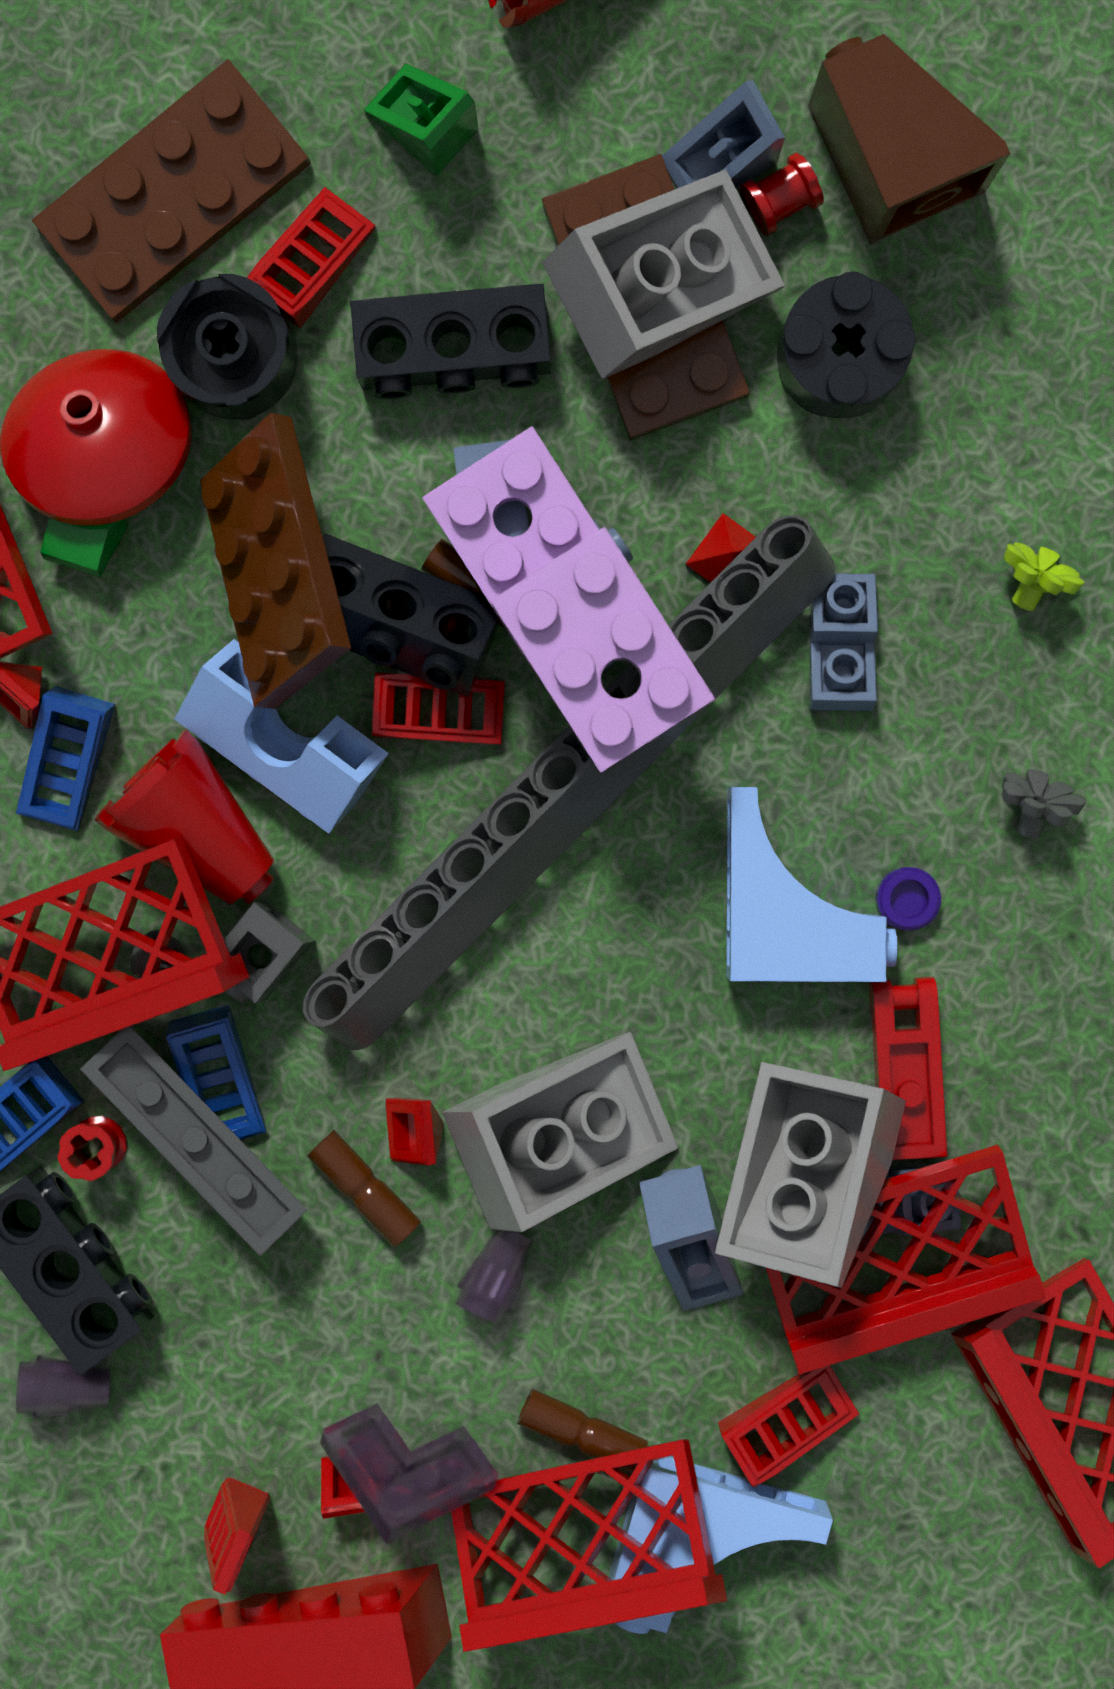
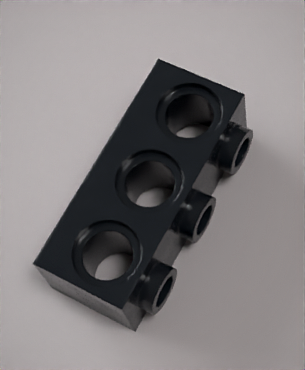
(426, 317)
(411, 618)
(64, 1302)

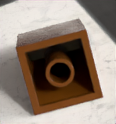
(899, 137)

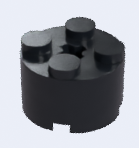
(227, 311)
(840, 311)

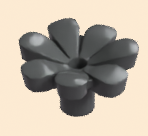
(1040, 801)

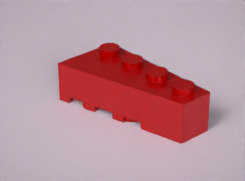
(325, 1636)

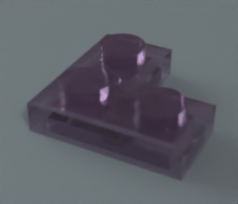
(400, 1485)

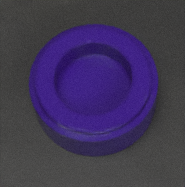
(908, 898)

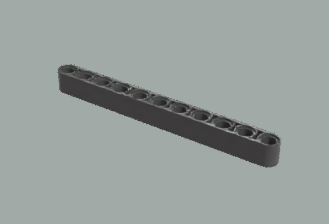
(557, 798)

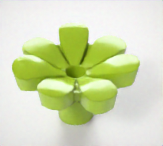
(1039, 574)

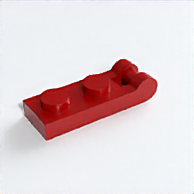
(911, 1064)

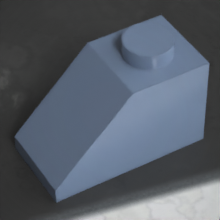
(685, 1234)

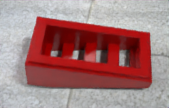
(277, 258)
(384, 711)
(755, 1415)
(231, 1530)

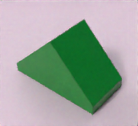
(425, 116)

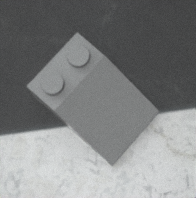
(661, 272)
(560, 1133)
(808, 1172)

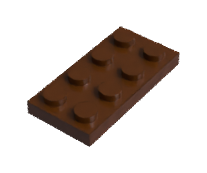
(171, 191)
(683, 379)
(274, 563)

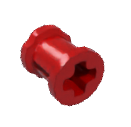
(782, 194)
(71, 1144)

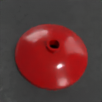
(111, 458)

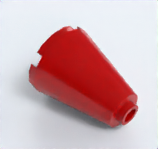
(187, 797)

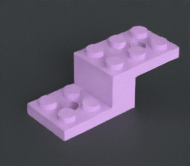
(568, 599)

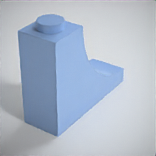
(782, 928)
(734, 1520)

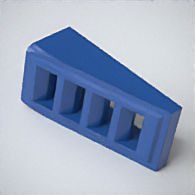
(79, 706)
(203, 1025)
(54, 1089)

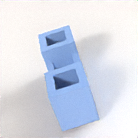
(312, 774)

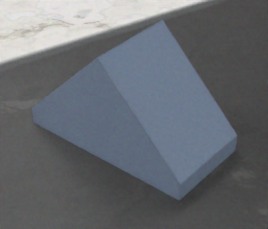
(733, 137)

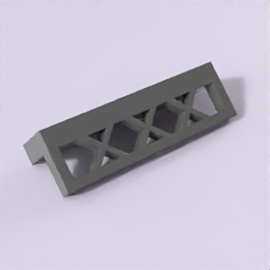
(193, 1139)

